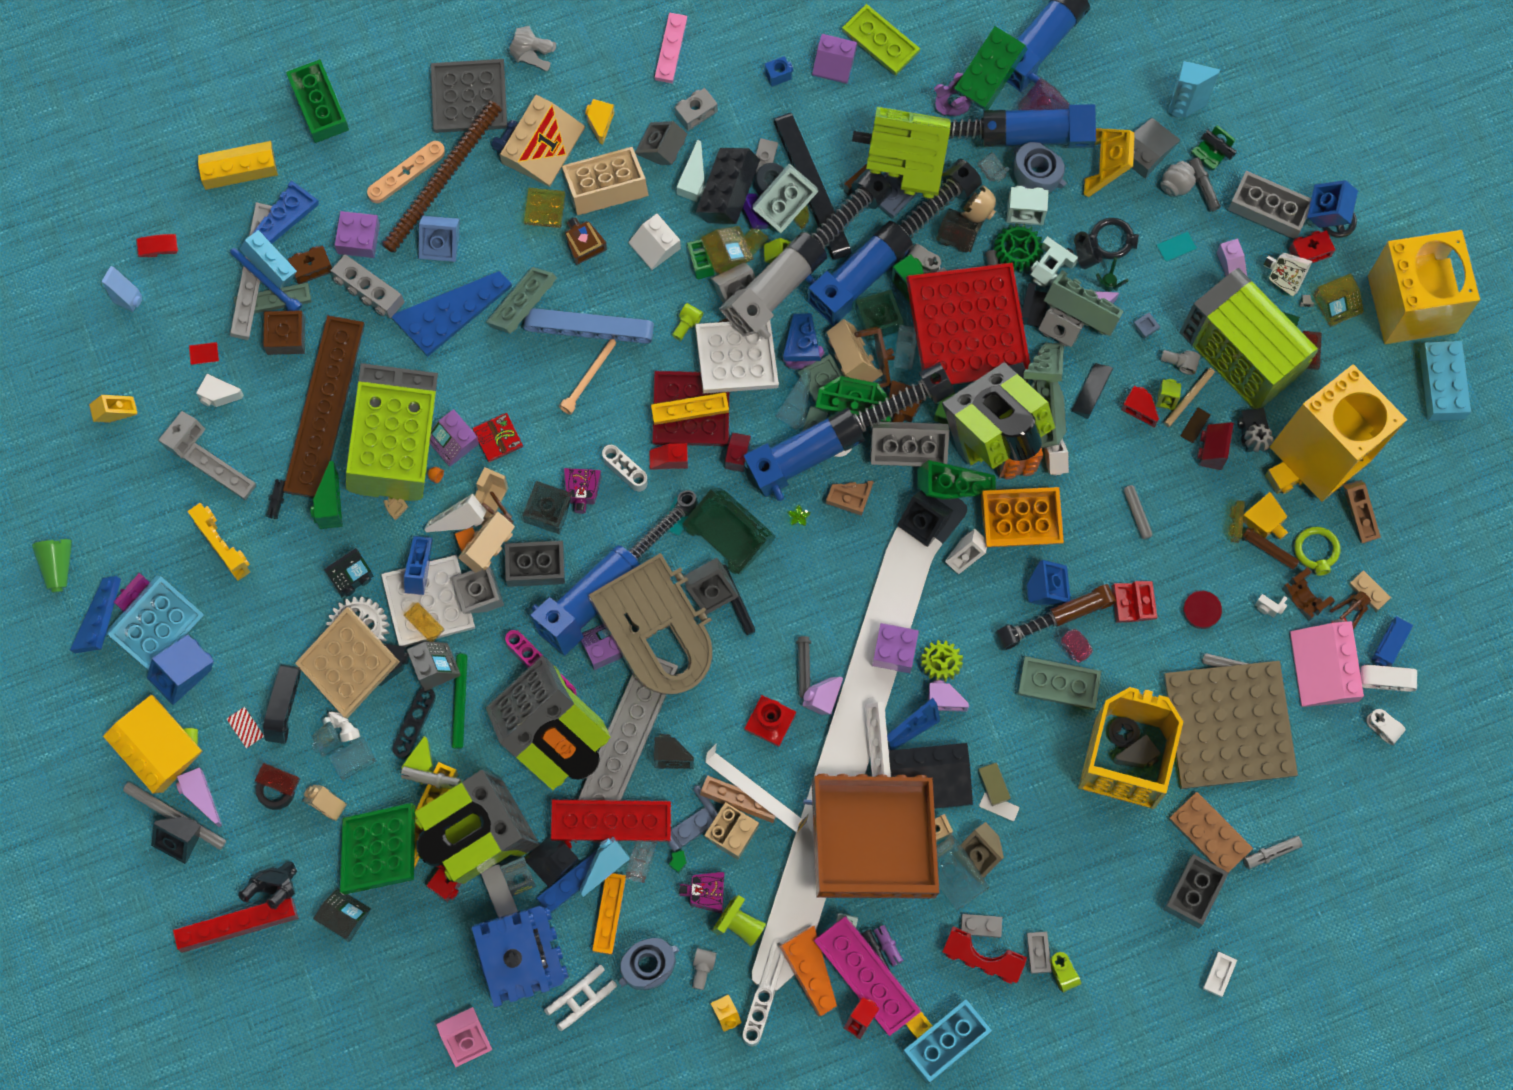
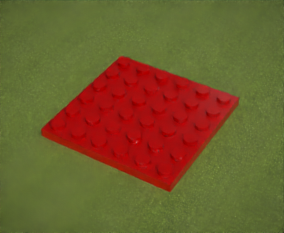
(968, 320)

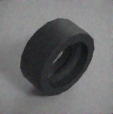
(269, 804)

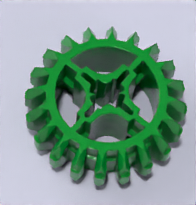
(1011, 236)

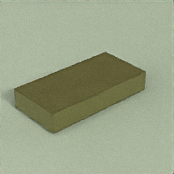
(994, 784)

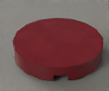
(1202, 609)

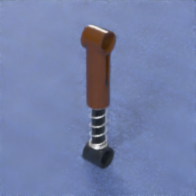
(1099, 598)

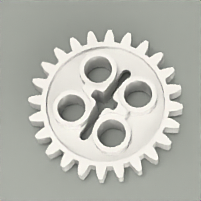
(365, 608)

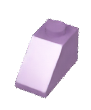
(1231, 257)
(823, 695)
(947, 697)

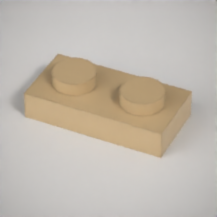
(1366, 584)

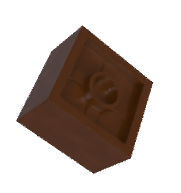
(284, 332)

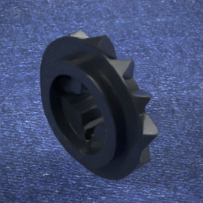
(1128, 725)

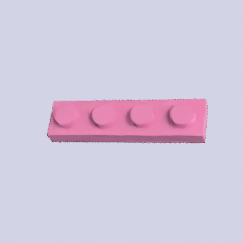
(671, 48)

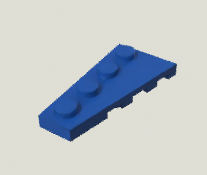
(289, 210)
(95, 624)

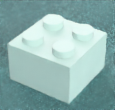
(1027, 206)

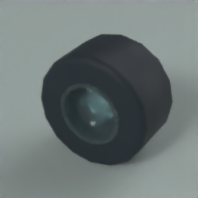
(765, 175)

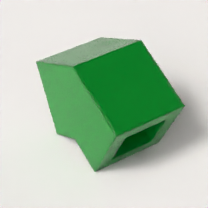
(678, 861)

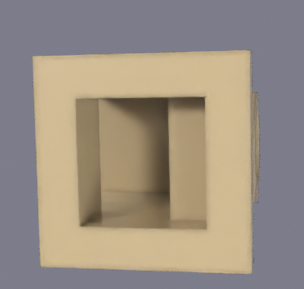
(944, 826)

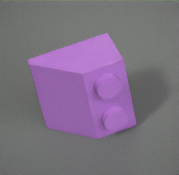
(834, 58)

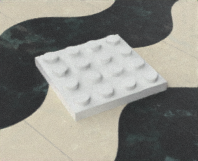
(735, 361)
(438, 600)

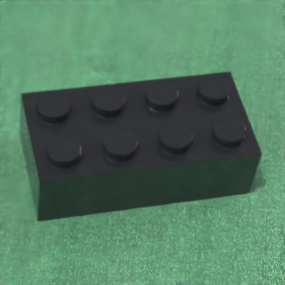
(728, 185)

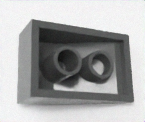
(1151, 146)

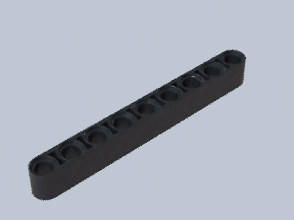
(802, 161)

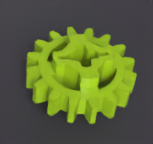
(940, 668)

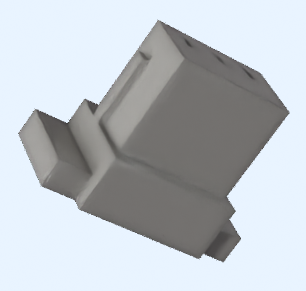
(1306, 301)

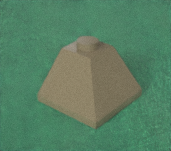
(984, 848)

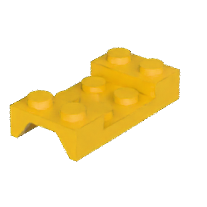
(233, 560)

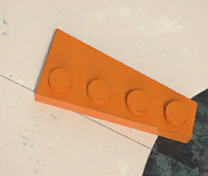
(810, 969)

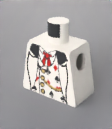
(1288, 271)

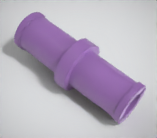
(888, 945)

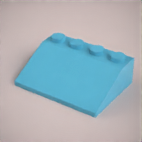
(153, 621)

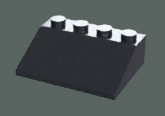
(944, 764)

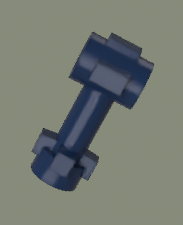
(498, 144)

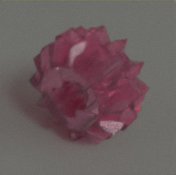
(1076, 645)

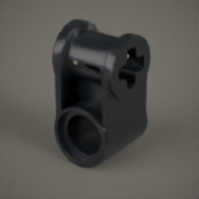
(1087, 249)

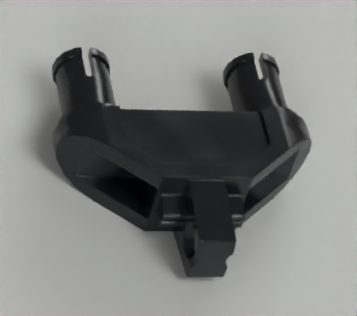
(271, 881)

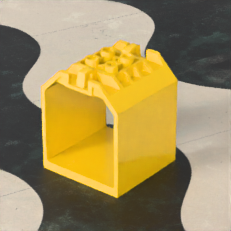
(1145, 710)

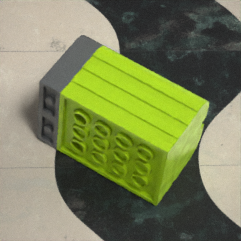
(1247, 339)
(391, 432)

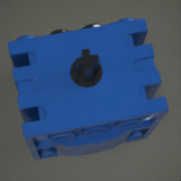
(519, 954)

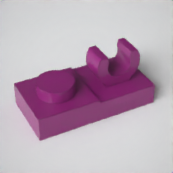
(128, 595)

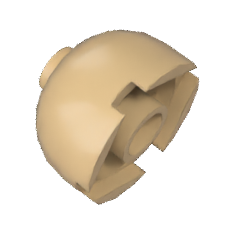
(980, 206)

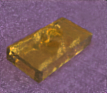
(755, 240)
(424, 622)

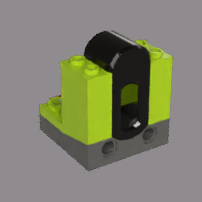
(998, 418)
(472, 828)

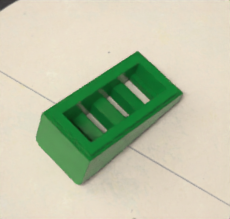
(704, 269)

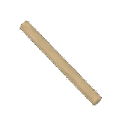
(1189, 397)

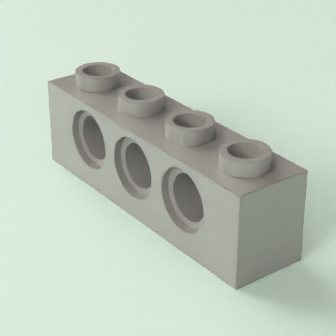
(348, 267)

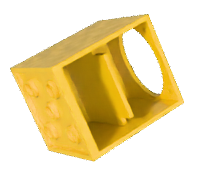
(1418, 288)
(1335, 431)

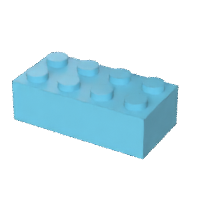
(1445, 381)
(947, 1041)

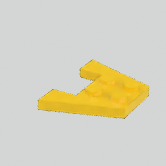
(1115, 157)

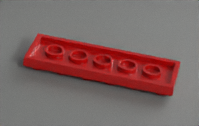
(607, 819)

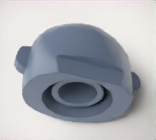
(1037, 155)
(654, 948)

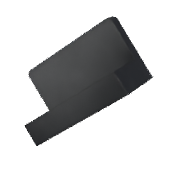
(1033, 306)

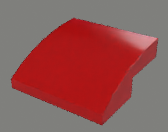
(1134, 601)

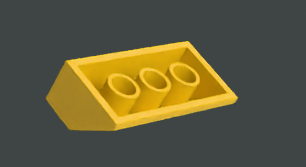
(237, 165)

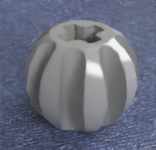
(1255, 442)

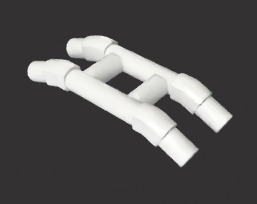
(584, 986)

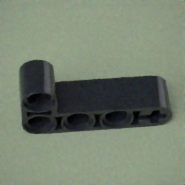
(280, 704)

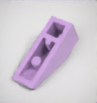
(195, 789)

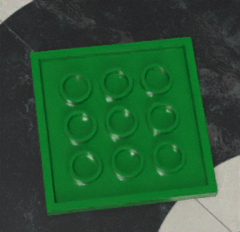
(378, 849)

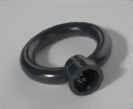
(1131, 241)

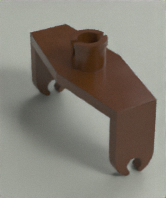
(882, 354)

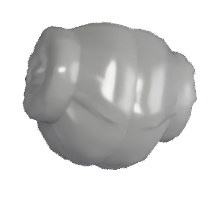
(1178, 179)

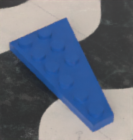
(443, 316)

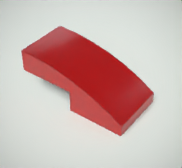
(157, 244)

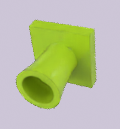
(739, 922)

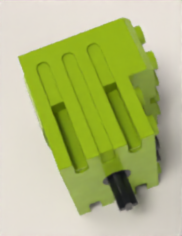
(908, 147)

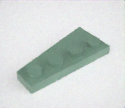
(1047, 364)

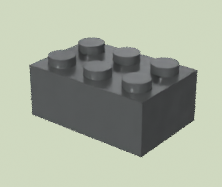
(534, 563)
(1196, 891)

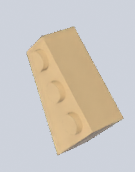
(851, 353)
(487, 542)

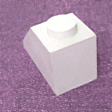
(217, 392)
(1057, 459)
(967, 551)

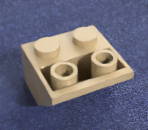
(732, 831)

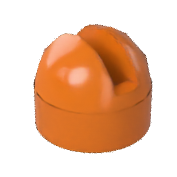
(435, 474)

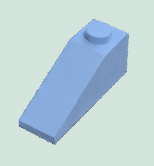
(121, 290)

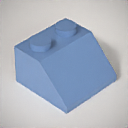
(438, 238)

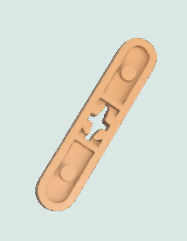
(392, 183)

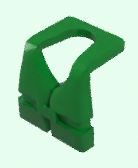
(1207, 154)

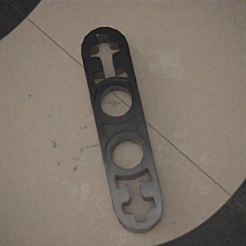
(410, 721)

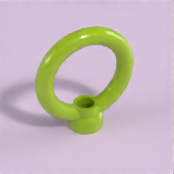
(1321, 567)

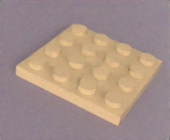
(347, 662)

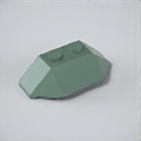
(1055, 398)

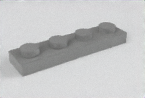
(219, 471)

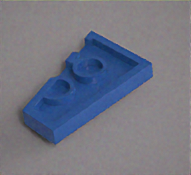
(802, 340)
(917, 723)

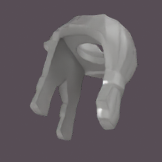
(526, 44)

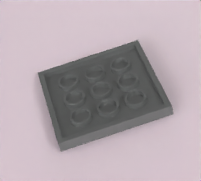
(464, 90)

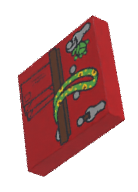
(497, 437)

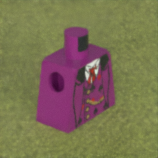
(583, 486)
(705, 891)

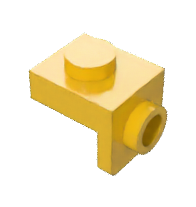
(726, 1013)

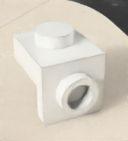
(1269, 607)

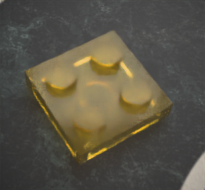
(544, 207)

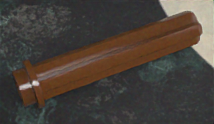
(1270, 548)

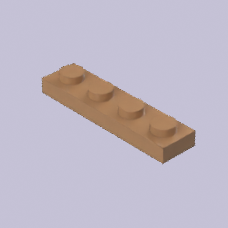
(724, 792)

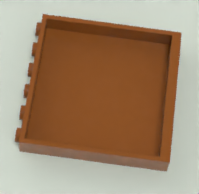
(874, 837)

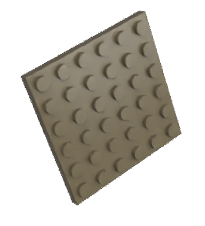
(1232, 725)

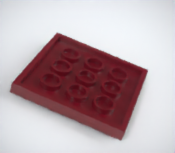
(699, 431)

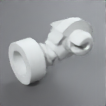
(348, 731)

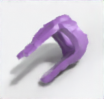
(943, 92)

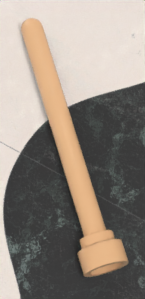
(568, 405)

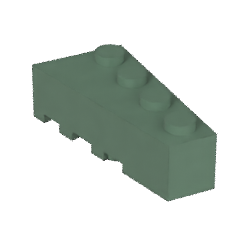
(1083, 304)

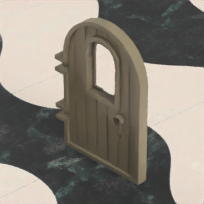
(652, 606)

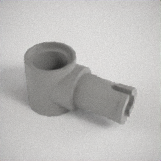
(1185, 361)
(703, 963)

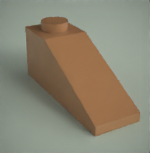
(1362, 510)

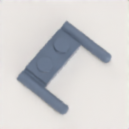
(694, 825)

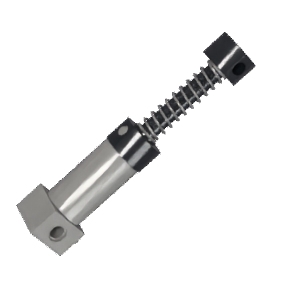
(753, 306)

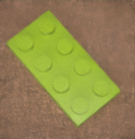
(881, 39)

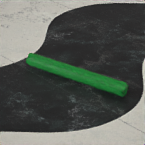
(459, 702)

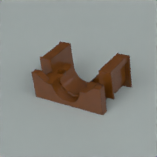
(1303, 597)

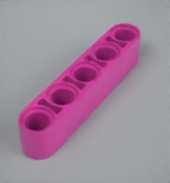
(523, 646)

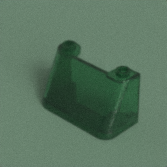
(729, 529)

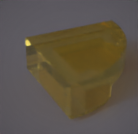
(802, 218)

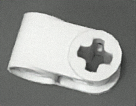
(1387, 727)

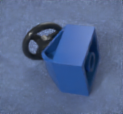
(1334, 206)

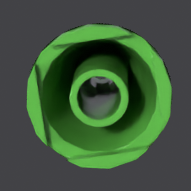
(54, 562)

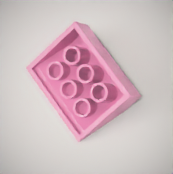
(1327, 664)

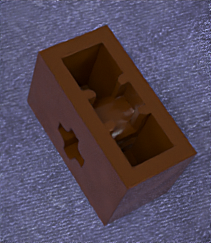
(319, 267)

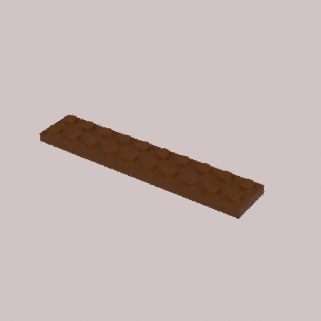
(324, 405)

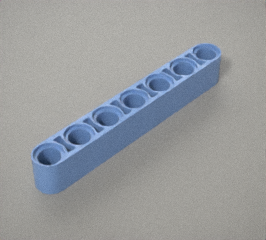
(589, 325)

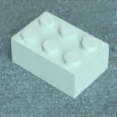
(785, 198)

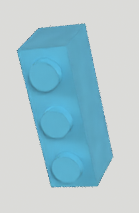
(268, 259)

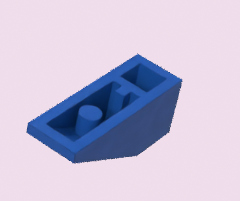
(418, 565)

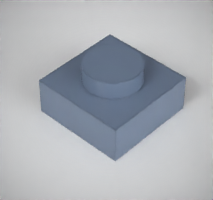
(1146, 325)

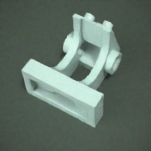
(1042, 273)

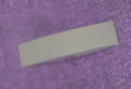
(499, 891)

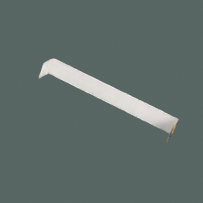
(754, 791)

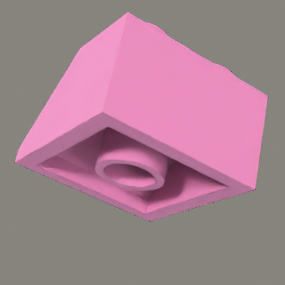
(464, 1037)

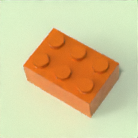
(1011, 468)

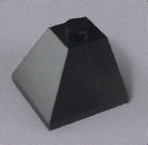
(176, 837)
(551, 860)

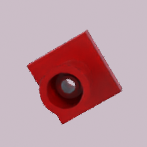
(766, 729)

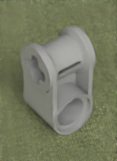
(926, 258)

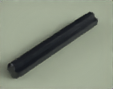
(741, 611)

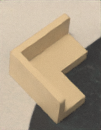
(488, 482)

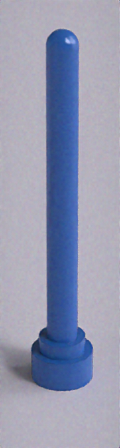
(291, 304)

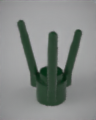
(1109, 280)

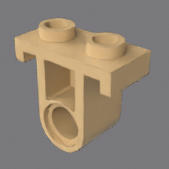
(324, 801)

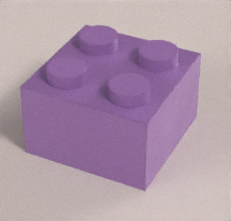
(357, 234)
(895, 648)

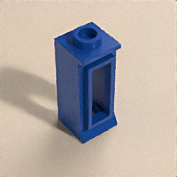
(1392, 642)

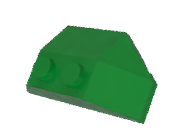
(849, 393)

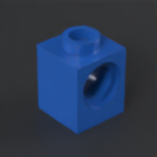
(775, 77)

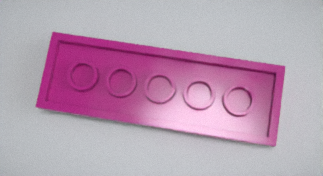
(867, 974)

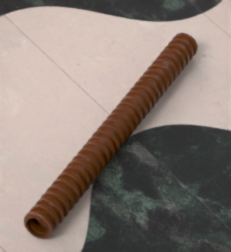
(442, 176)

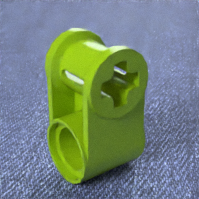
(1066, 975)

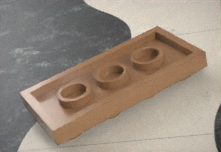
(1210, 833)

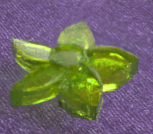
(799, 515)

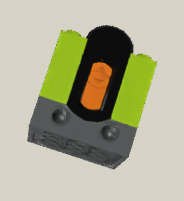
(548, 726)

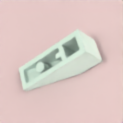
(692, 180)

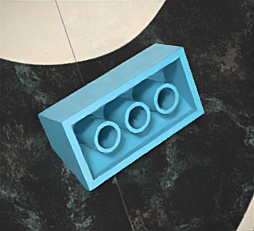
(1192, 89)

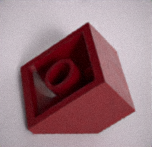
(1215, 445)

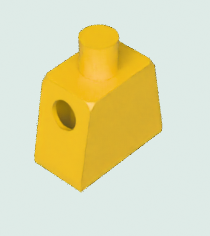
(1266, 517)

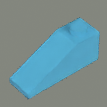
(606, 861)

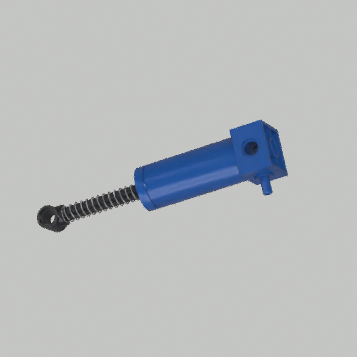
(562, 620)

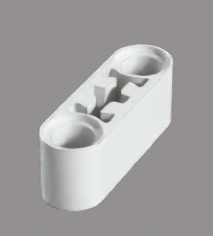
(615, 466)
(1389, 678)

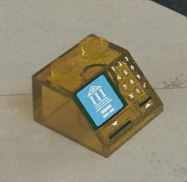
(727, 248)
(1339, 299)

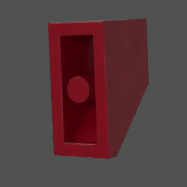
(737, 449)

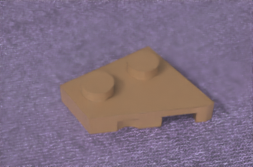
(850, 496)

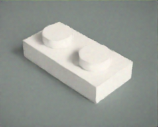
(1219, 974)

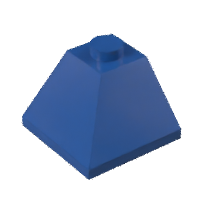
(1049, 584)

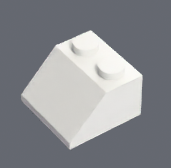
(655, 242)

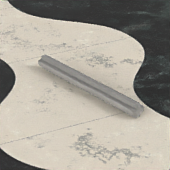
(169, 812)

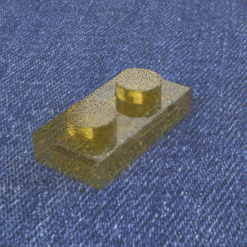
(1236, 527)

